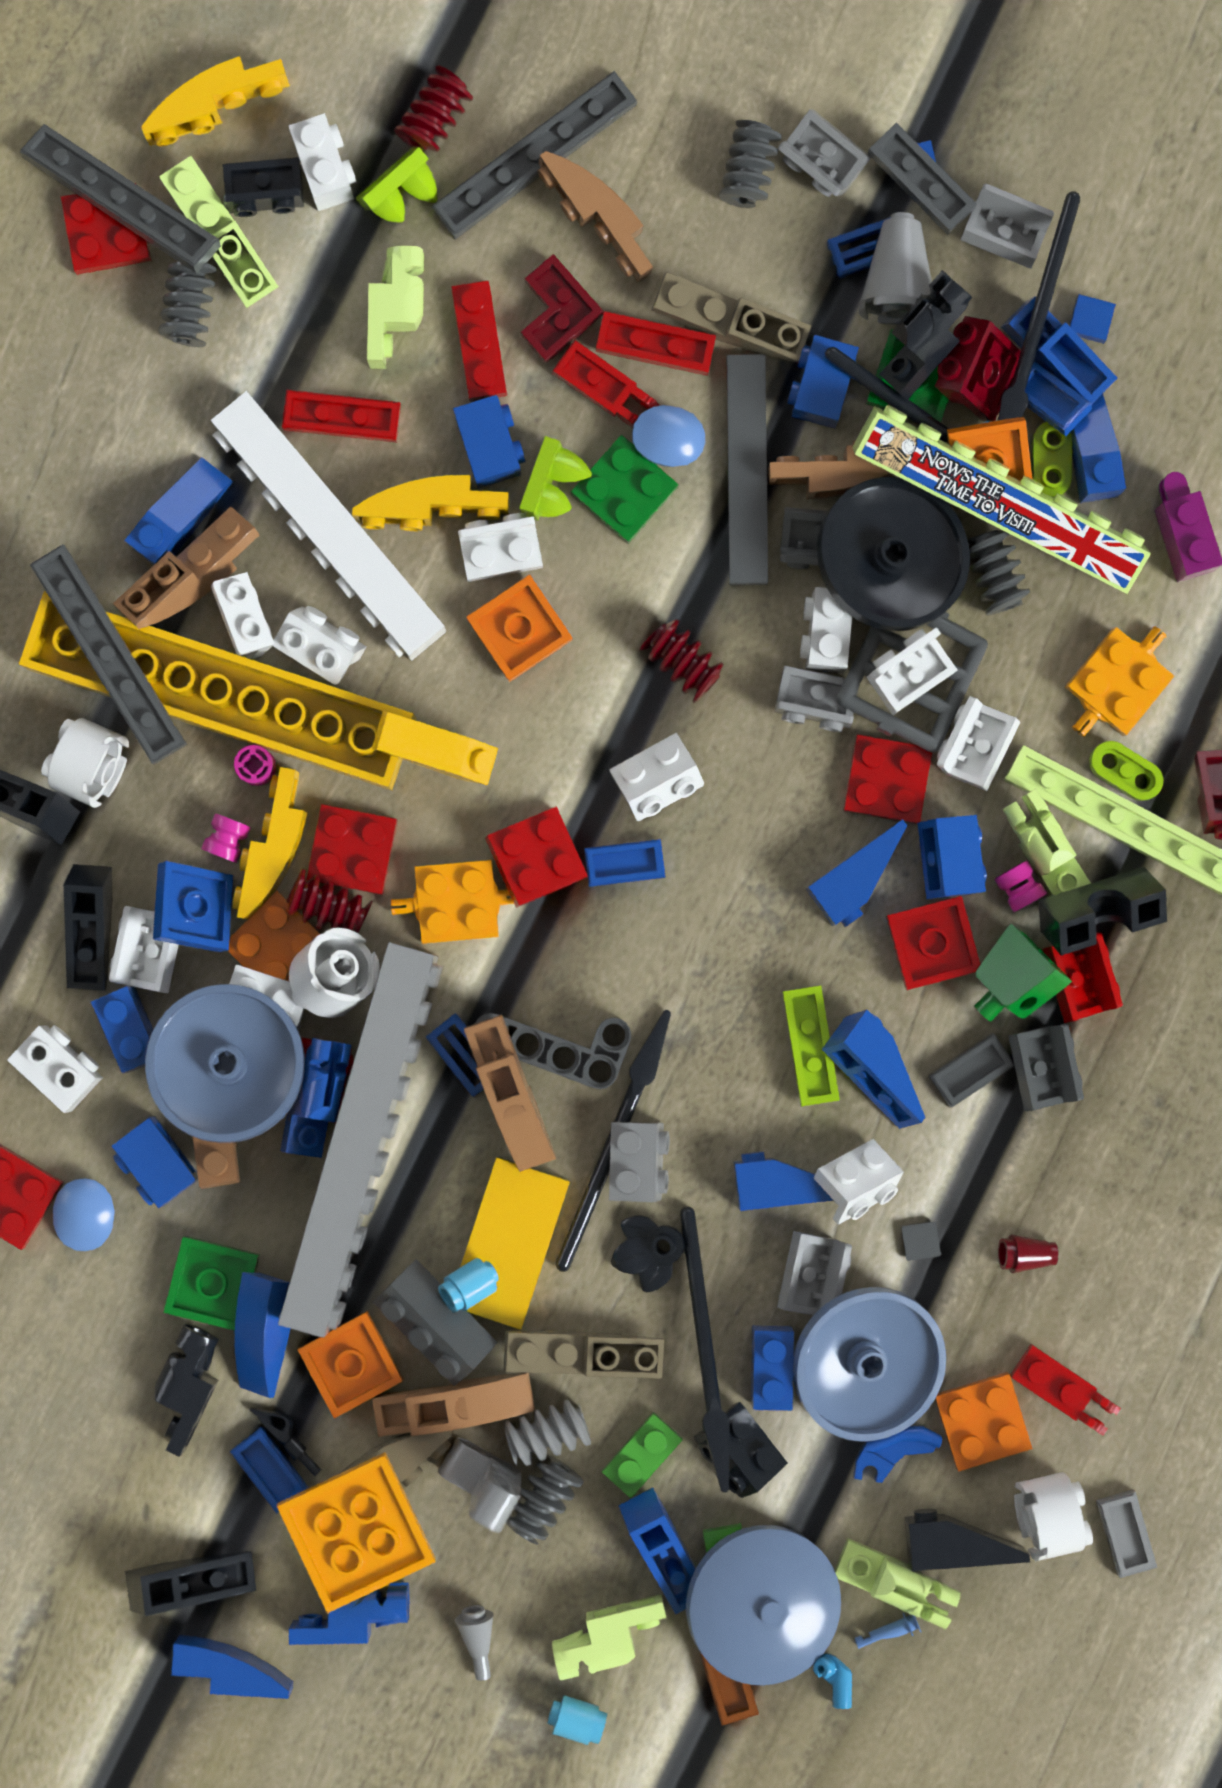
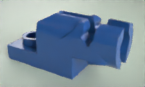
(317, 1099)
(353, 1621)

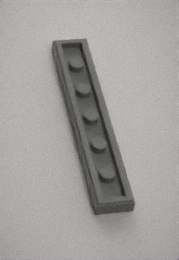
(519, 164)
(120, 198)
(747, 470)
(108, 654)

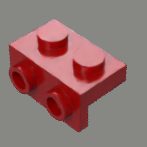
(1092, 983)

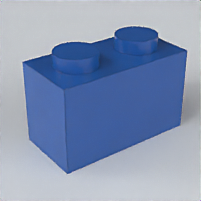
(823, 385)
(488, 441)
(952, 856)
(125, 1027)
(154, 1162)
(772, 1368)

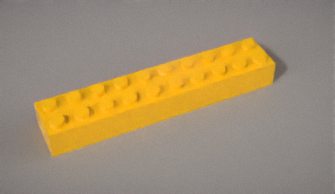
(230, 695)

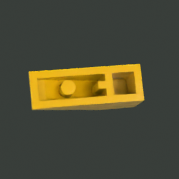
(435, 748)

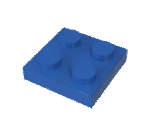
(193, 907)

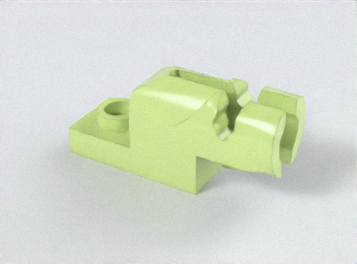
(395, 302)
(1045, 845)
(894, 1582)
(608, 1637)

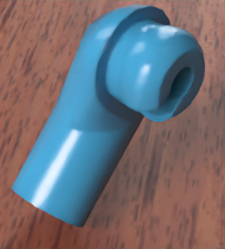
(839, 1676)

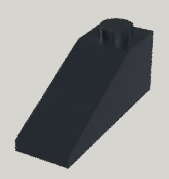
(35, 808)
(87, 926)
(948, 1543)
(189, 1582)

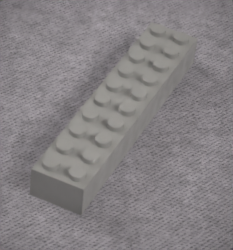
(358, 1141)

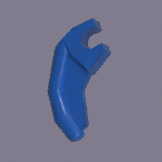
(888, 1451)

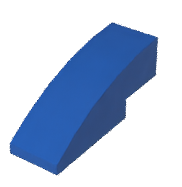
(1063, 353)
(258, 1337)
(229, 1668)

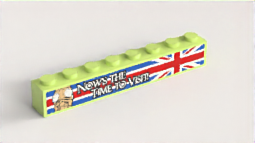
(1001, 499)

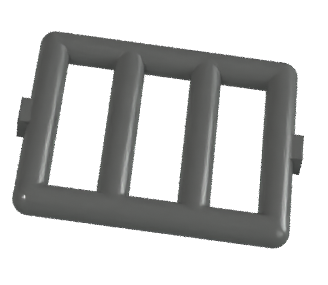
(945, 709)

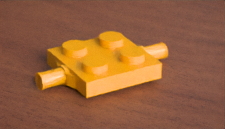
(1119, 681)
(455, 901)

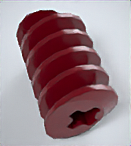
(433, 110)
(683, 659)
(326, 905)

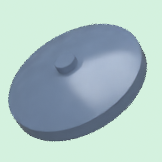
(225, 1063)
(869, 1364)
(763, 1605)

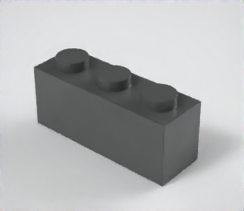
(447, 1339)

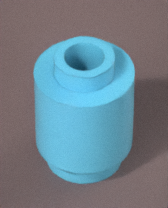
(468, 1285)
(577, 1720)

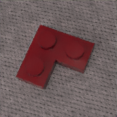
(568, 311)

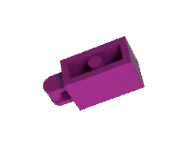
(1186, 529)

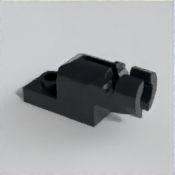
(926, 335)
(186, 1386)

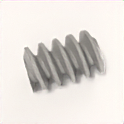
(547, 1433)

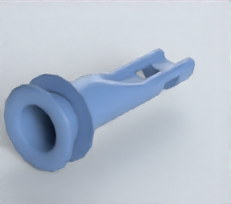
(891, 1630)

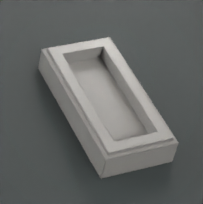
(1126, 1533)

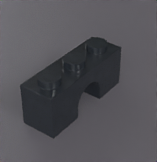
(1128, 898)

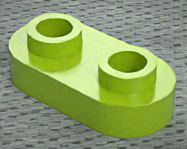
(1051, 458)
(1125, 769)

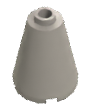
(897, 270)

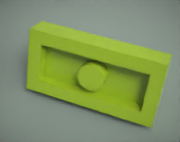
(408, 172)
(552, 464)

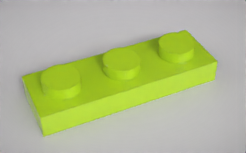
(807, 1037)

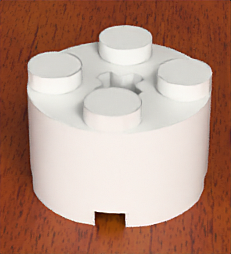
(86, 761)
(333, 973)
(1052, 1516)

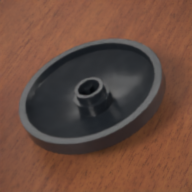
(893, 554)

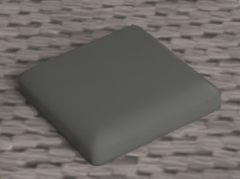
(921, 1241)

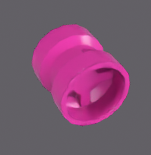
(259, 770)
(225, 839)
(1024, 894)

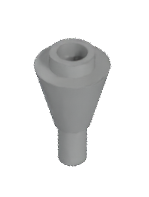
(476, 1630)

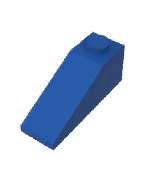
(1097, 456)
(178, 512)
(852, 882)
(874, 1064)
(774, 1183)
(659, 1546)

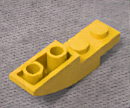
(196, 102)
(414, 502)
(269, 862)

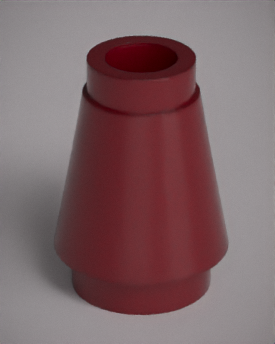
(1026, 1253)

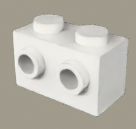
(321, 161)
(829, 633)
(56, 1067)

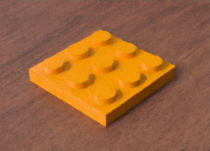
(356, 1532)

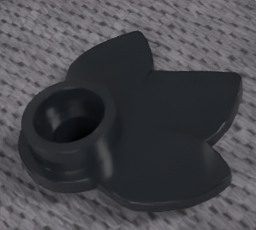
(642, 1254)

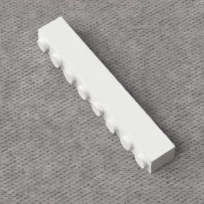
(328, 526)

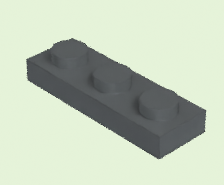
(922, 178)

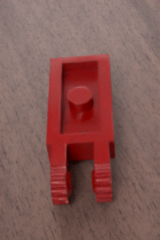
(601, 382)
(1061, 1387)

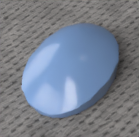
(668, 436)
(83, 1214)

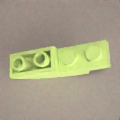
(203, 207)

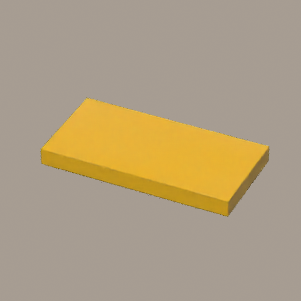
(514, 1236)

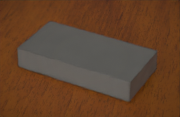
(971, 1070)

